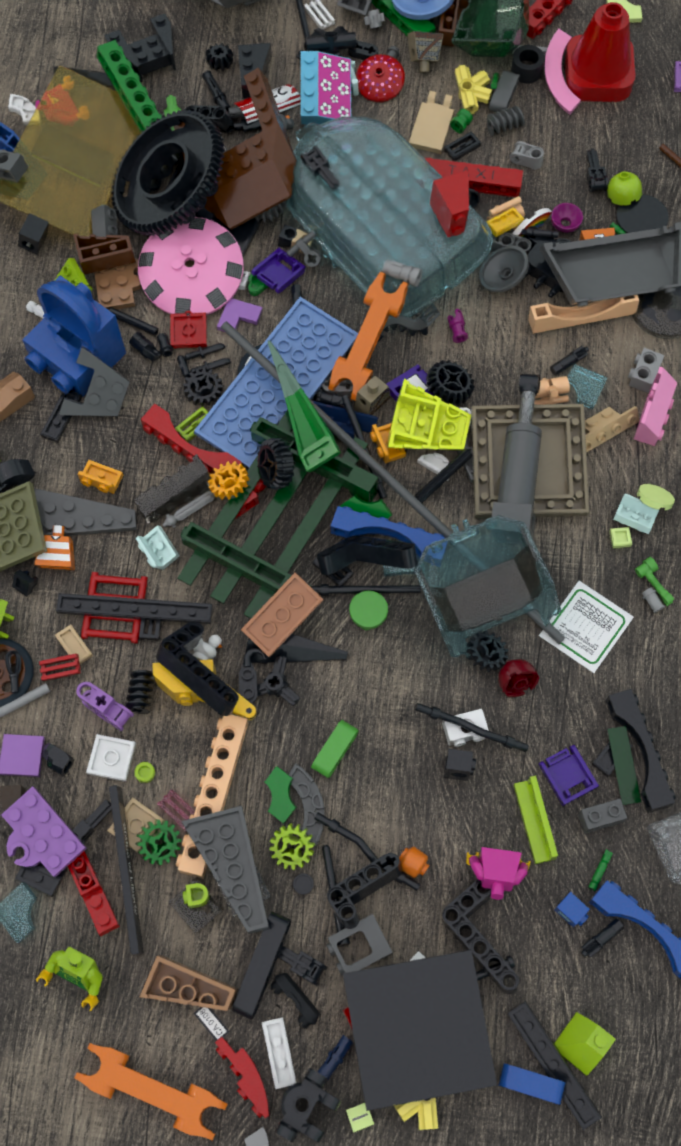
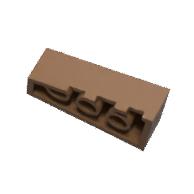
(187, 986)

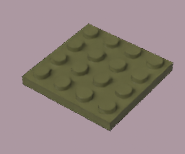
(20, 526)

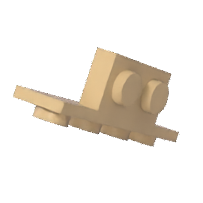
(607, 425)

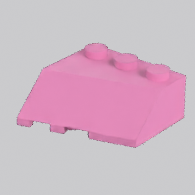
(656, 408)

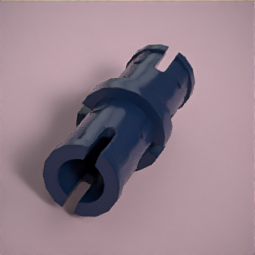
(335, 1057)

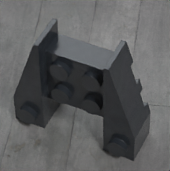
(151, 52)

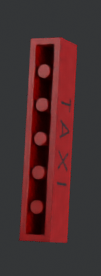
(482, 177)

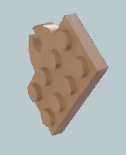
(117, 285)

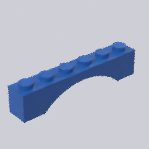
(352, 523)
(613, 903)

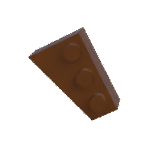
(450, 19)
(103, 252)

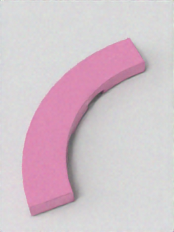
(553, 73)

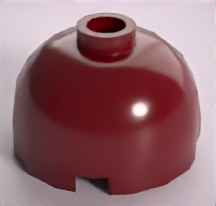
(517, 676)

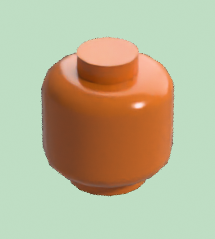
(414, 862)

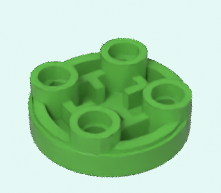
(368, 610)

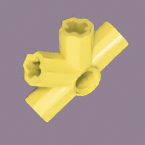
(472, 88)
(426, 1113)

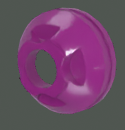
(567, 212)

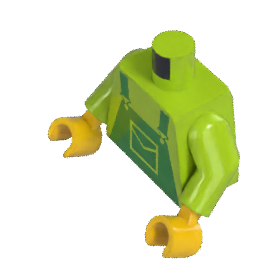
(76, 969)

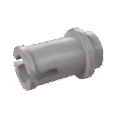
(653, 600)

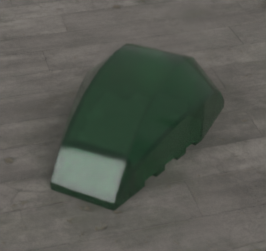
(492, 27)

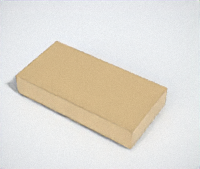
(73, 643)

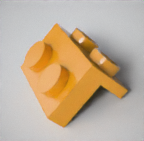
(380, 436)
(100, 476)

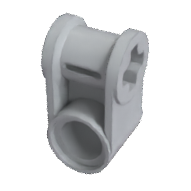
(528, 155)

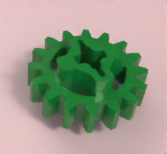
(160, 834)

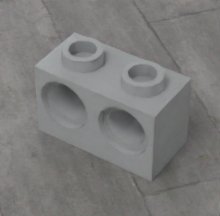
(645, 370)

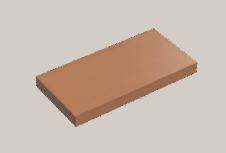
(282, 614)

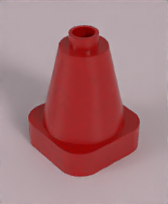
(602, 59)

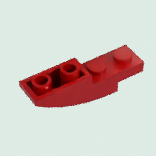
(93, 894)
(251, 1084)

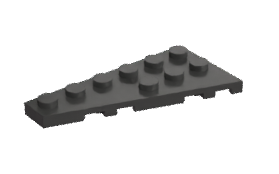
(82, 515)
(228, 853)

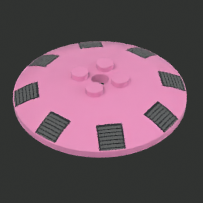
(197, 288)

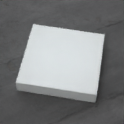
(111, 758)

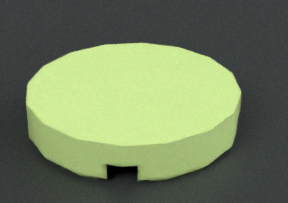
(655, 496)

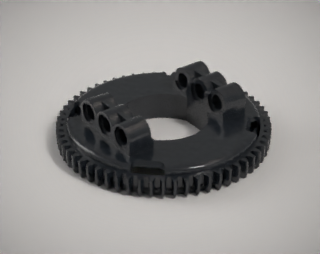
(153, 158)

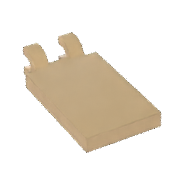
(432, 124)

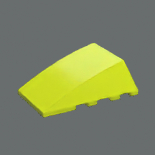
(426, 422)

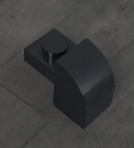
(15, 473)

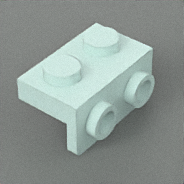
(635, 514)
(157, 548)

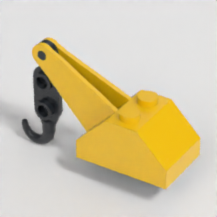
(183, 695)

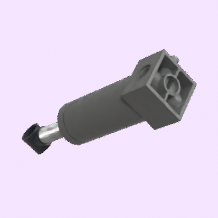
(521, 460)

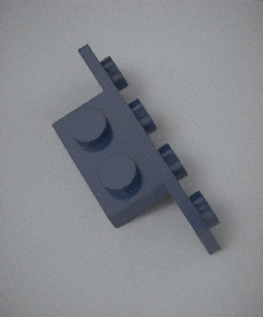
(341, 418)

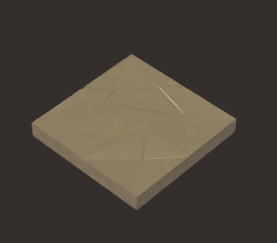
(561, 465)

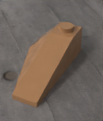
(13, 394)

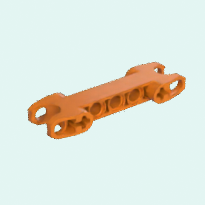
(381, 306)
(115, 1075)

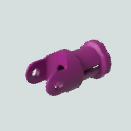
(457, 325)

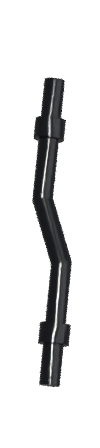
(436, 713)
(334, 826)

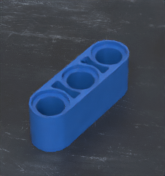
(532, 1083)

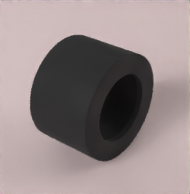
(528, 73)

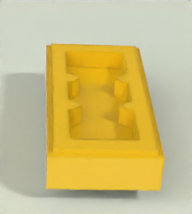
(505, 221)

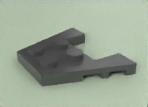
(104, 392)

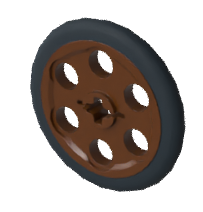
(25, 675)

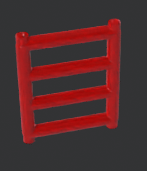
(95, 578)

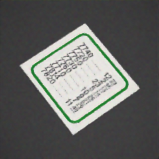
(589, 625)

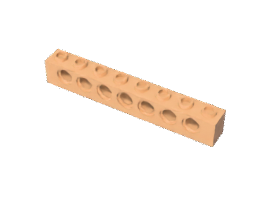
(229, 724)

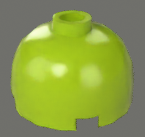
(624, 188)

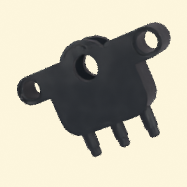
(538, 265)

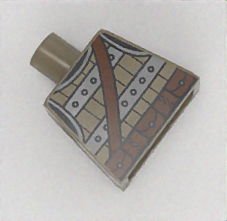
(424, 48)
(373, 394)

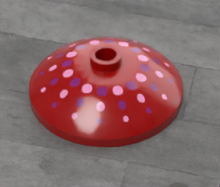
(380, 86)

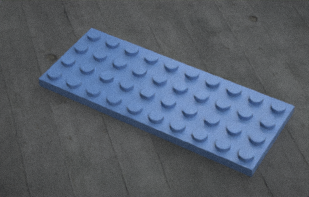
(309, 346)

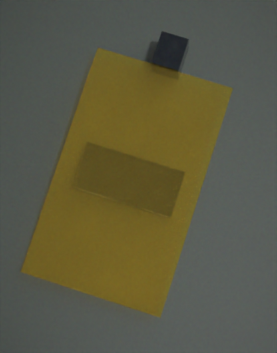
(70, 157)

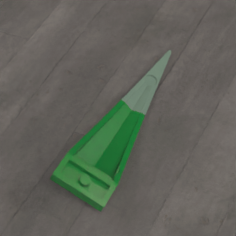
(312, 435)

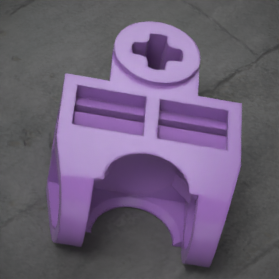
(104, 705)

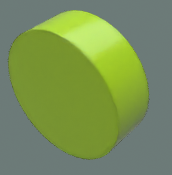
(144, 772)

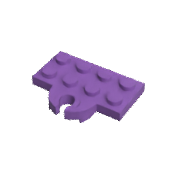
(40, 834)

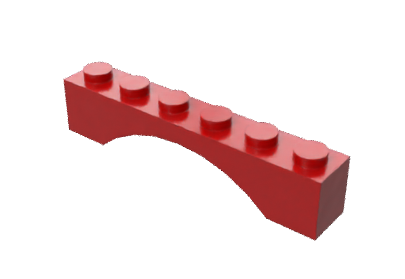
(158, 423)

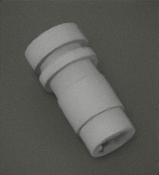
(402, 272)

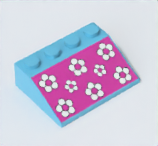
(324, 87)

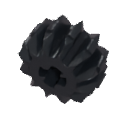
(219, 57)

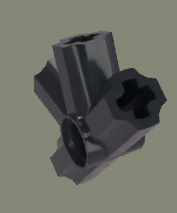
(331, 41)

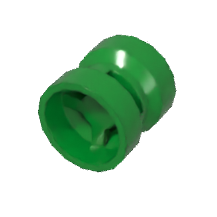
(462, 119)

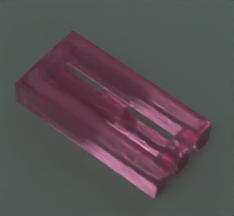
(166, 798)

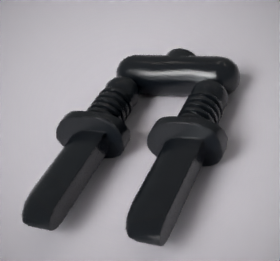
(202, 352)

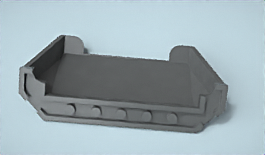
(617, 264)

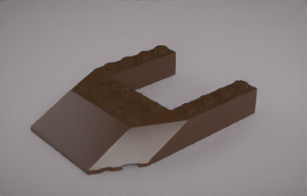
(257, 170)

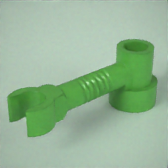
(647, 569)

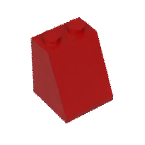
(451, 202)

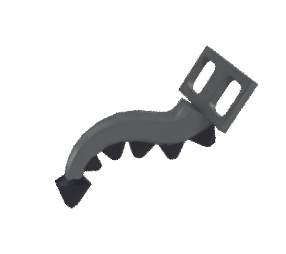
(413, 325)

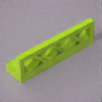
(535, 821)

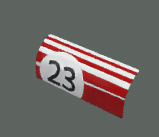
(285, 97)

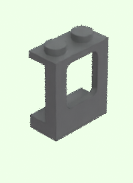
(375, 938)

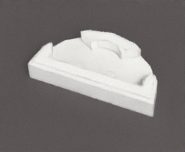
(433, 462)

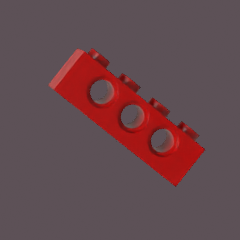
(543, 13)

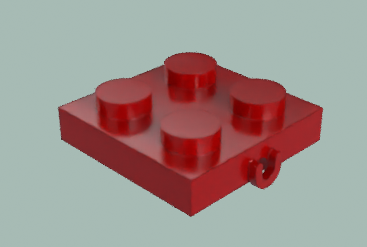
(188, 330)

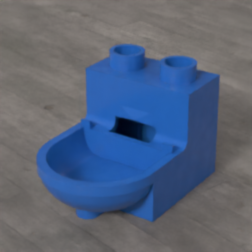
(69, 323)

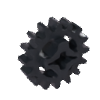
(202, 386)
(487, 651)

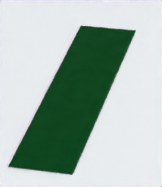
(624, 765)

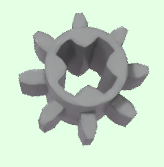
(374, 18)

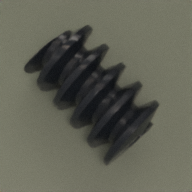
(138, 691)

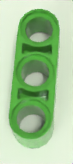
(335, 749)

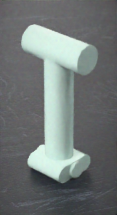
(354, 82)

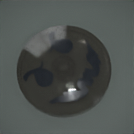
(660, 314)

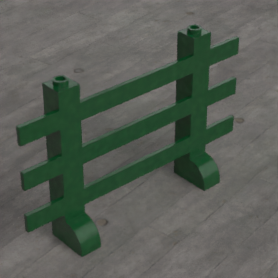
(242, 561)

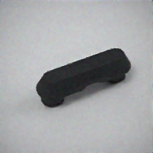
(285, 983)

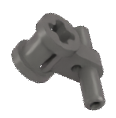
(302, 244)

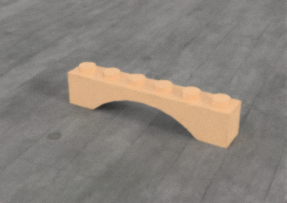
(552, 317)

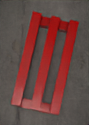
(44, 669)

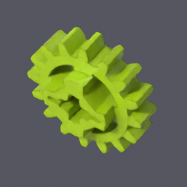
(295, 854)

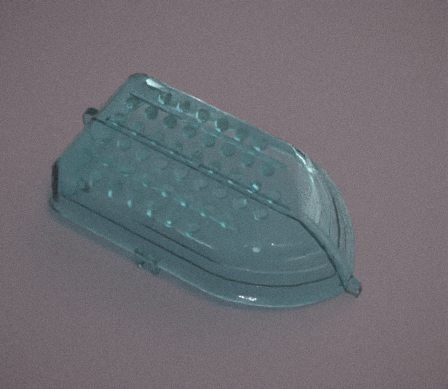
(381, 210)

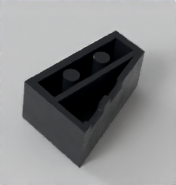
(250, 58)

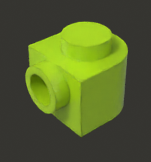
(195, 895)

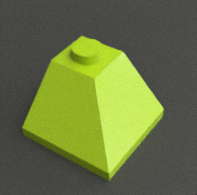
(583, 1043)

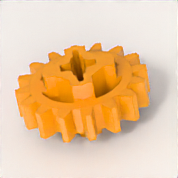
(228, 480)

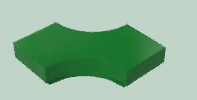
(375, 509)
(279, 785)

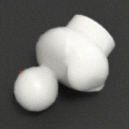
(207, 651)

